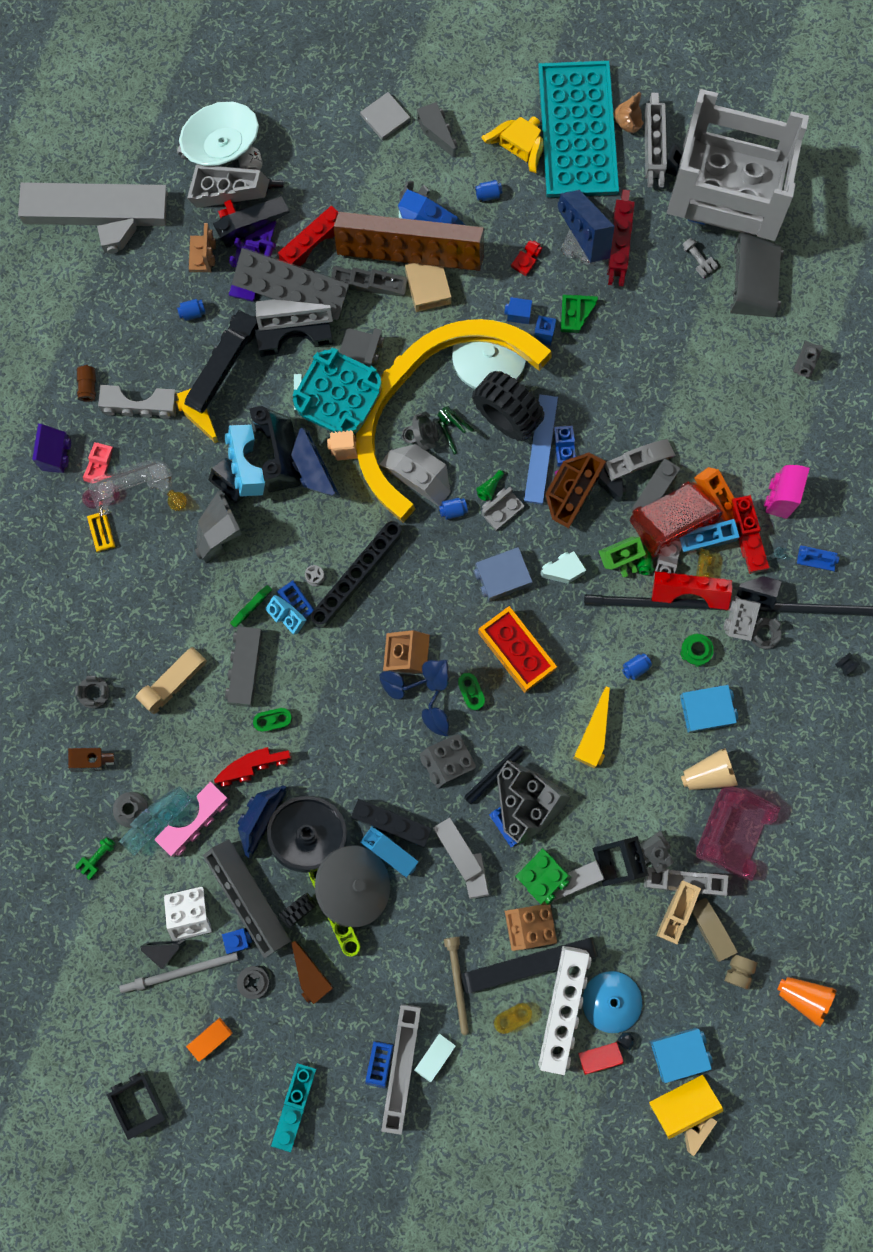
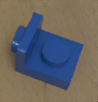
(236, 940)

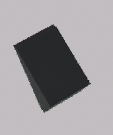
(674, 160)
(163, 951)

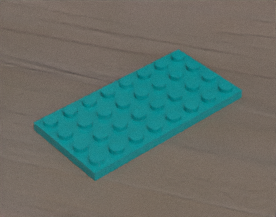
(578, 128)

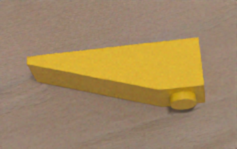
(593, 740)

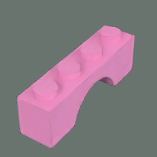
(210, 802)

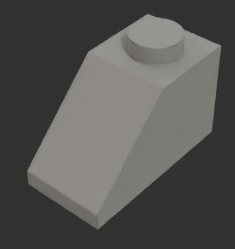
(116, 235)

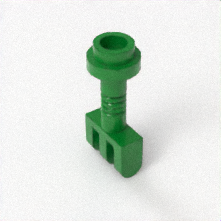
(107, 844)

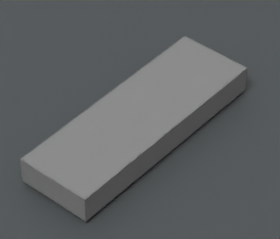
(581, 878)

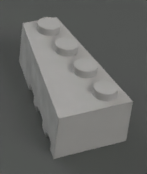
(219, 184)

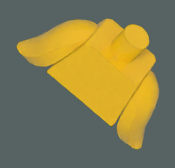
(519, 138)

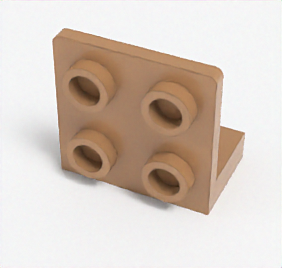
(201, 255)
(530, 927)

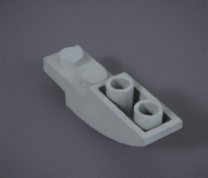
(639, 459)

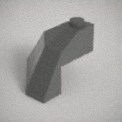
(215, 528)

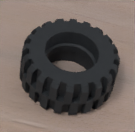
(508, 405)

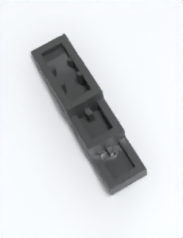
(371, 281)

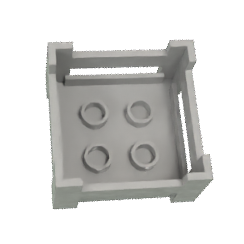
(735, 180)

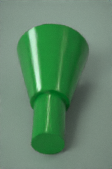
(487, 489)
(645, 563)

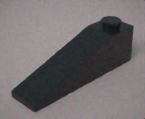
(249, 220)

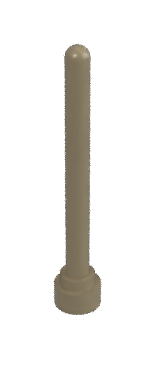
(452, 945)

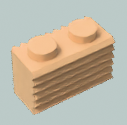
(343, 445)

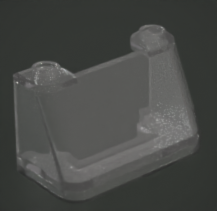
(151, 471)

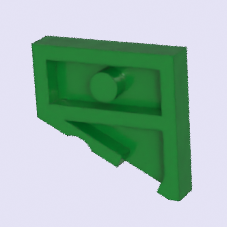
(576, 311)

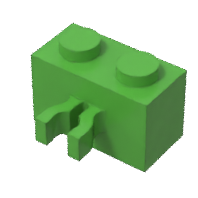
(622, 554)

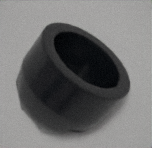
(626, 1041)

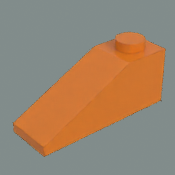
(715, 487)

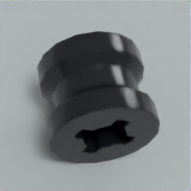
(847, 664)

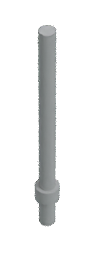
(141, 983)

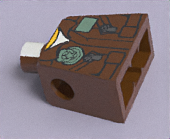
(79, 759)

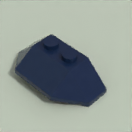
(311, 466)
(255, 821)

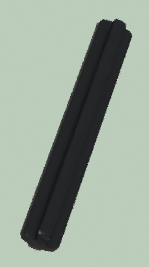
(491, 777)

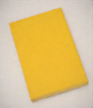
(686, 1106)

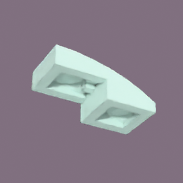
(434, 1058)

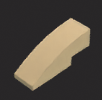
(678, 912)

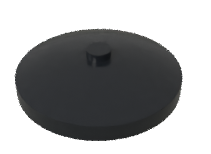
(305, 833)

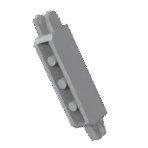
(655, 140)

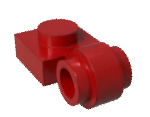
(524, 262)

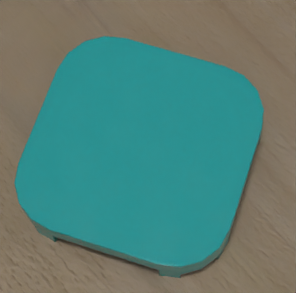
(337, 392)

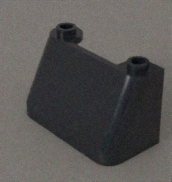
(278, 472)

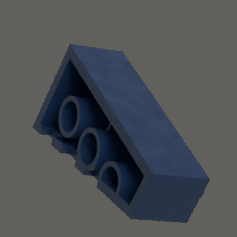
(587, 224)

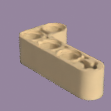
(171, 680)

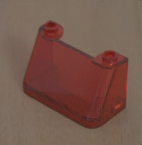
(674, 516)

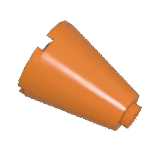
(808, 998)

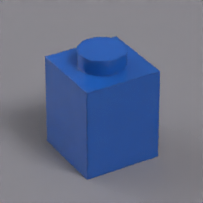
(518, 310)

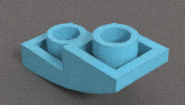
(283, 611)

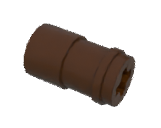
(86, 383)

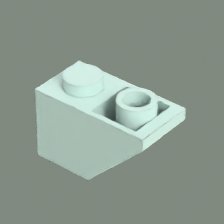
(565, 569)

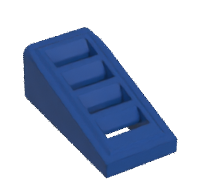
(292, 584)
(374, 1082)

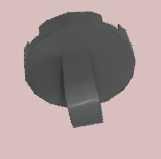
(424, 431)

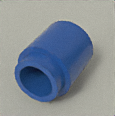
(488, 190)
(191, 309)
(453, 508)
(636, 666)

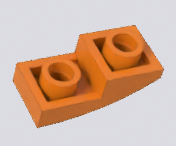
(209, 1039)

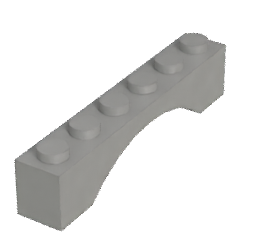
(401, 1069)

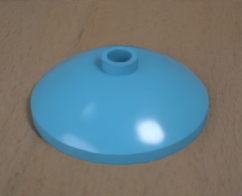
(597, 1000)

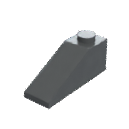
(658, 484)

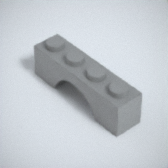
(160, 403)
(670, 880)

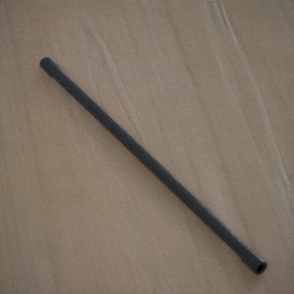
(600, 600)

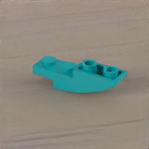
(293, 1108)

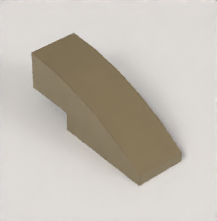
(713, 930)

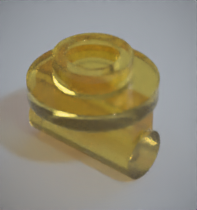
(176, 500)

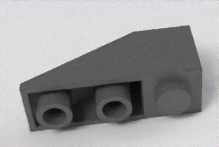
(433, 126)

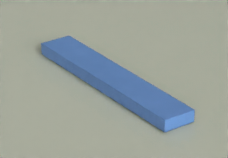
(540, 452)

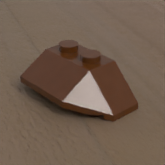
(572, 487)

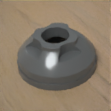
(139, 802)

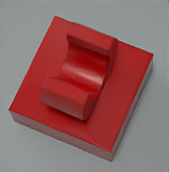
(229, 209)

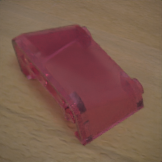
(735, 830)

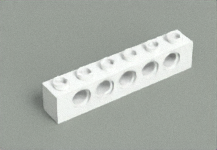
(560, 1062)

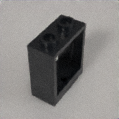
(629, 848)
(116, 1104)

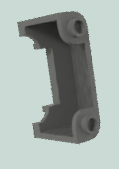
(756, 276)

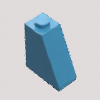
(389, 852)

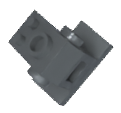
(656, 852)

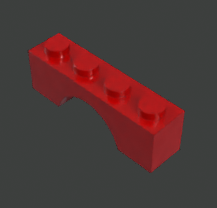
(299, 248)
(670, 585)

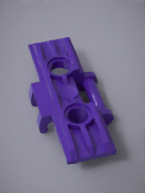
(265, 235)

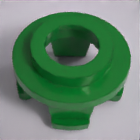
(693, 659)

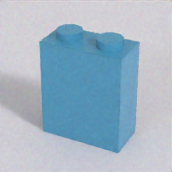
(708, 708)
(681, 1055)

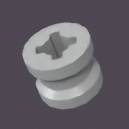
(313, 572)

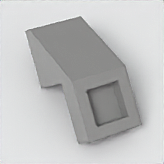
(668, 559)

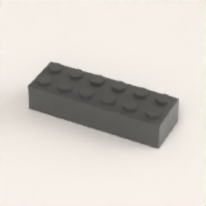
(288, 281)

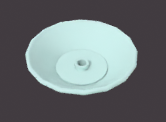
(218, 133)

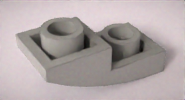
(478, 885)

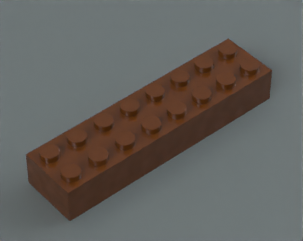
(409, 241)

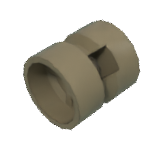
(741, 971)

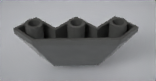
(527, 801)

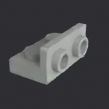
(502, 508)
(741, 618)

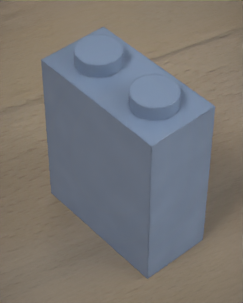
(502, 574)

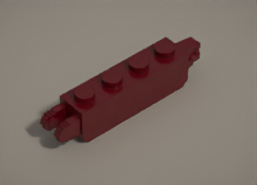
(621, 238)

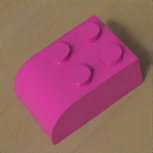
(786, 490)

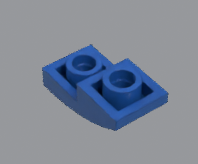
(564, 443)

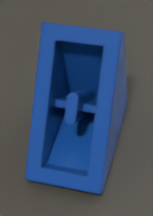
(545, 329)

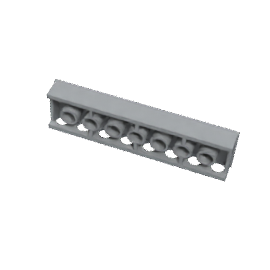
(92, 203)

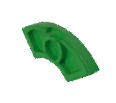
(251, 606)

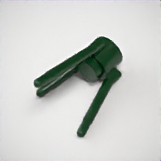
(449, 417)

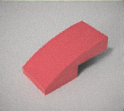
(98, 461)

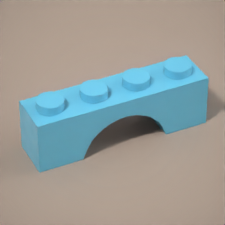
(248, 477)

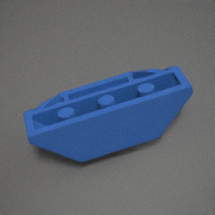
(421, 208)

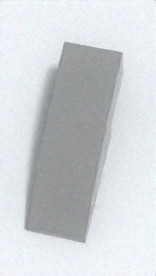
(457, 849)

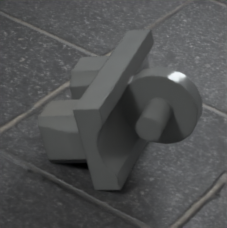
(807, 359)

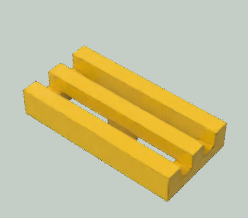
(105, 546)

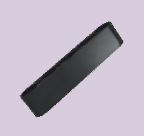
(216, 370)

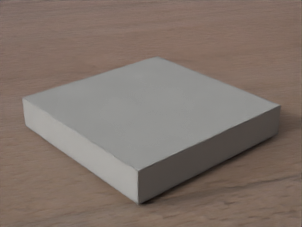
(385, 116)

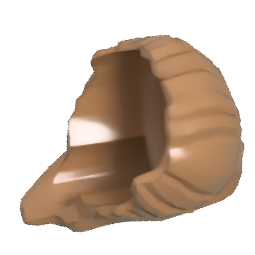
(629, 114)

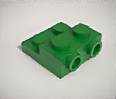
(543, 877)

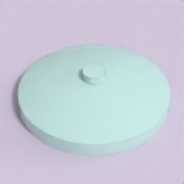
(478, 359)

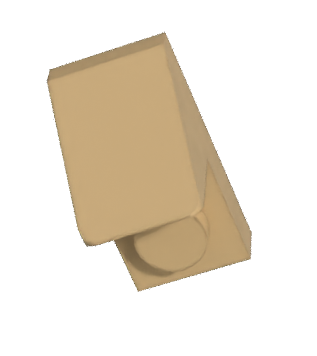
(695, 1139)

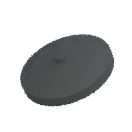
(352, 886)

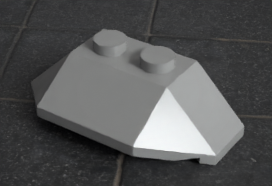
(419, 471)

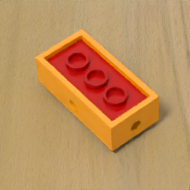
(517, 649)

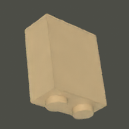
(427, 286)

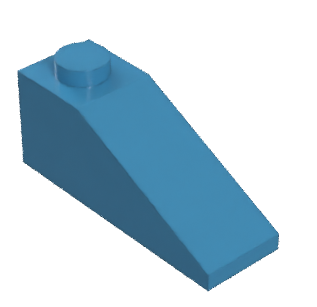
(710, 536)

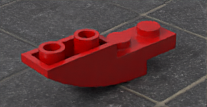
(749, 535)
(243, 768)

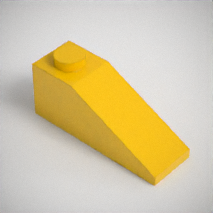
(202, 420)

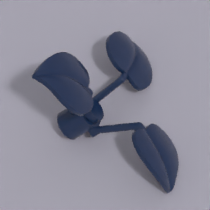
(437, 679)

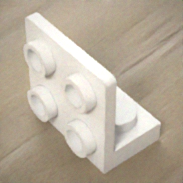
(186, 914)

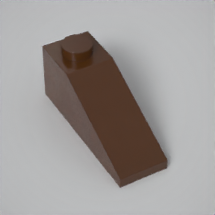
(311, 978)

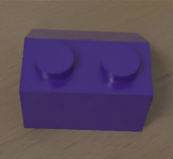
(51, 449)

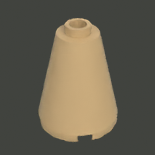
(710, 773)

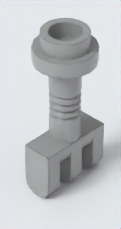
(704, 264)

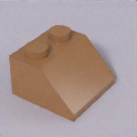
(406, 651)

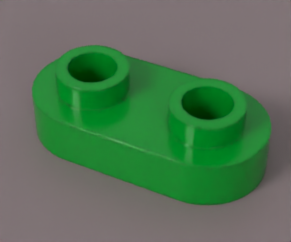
(471, 692)
(272, 719)

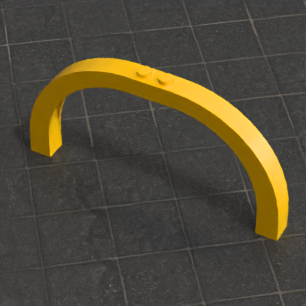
(405, 365)

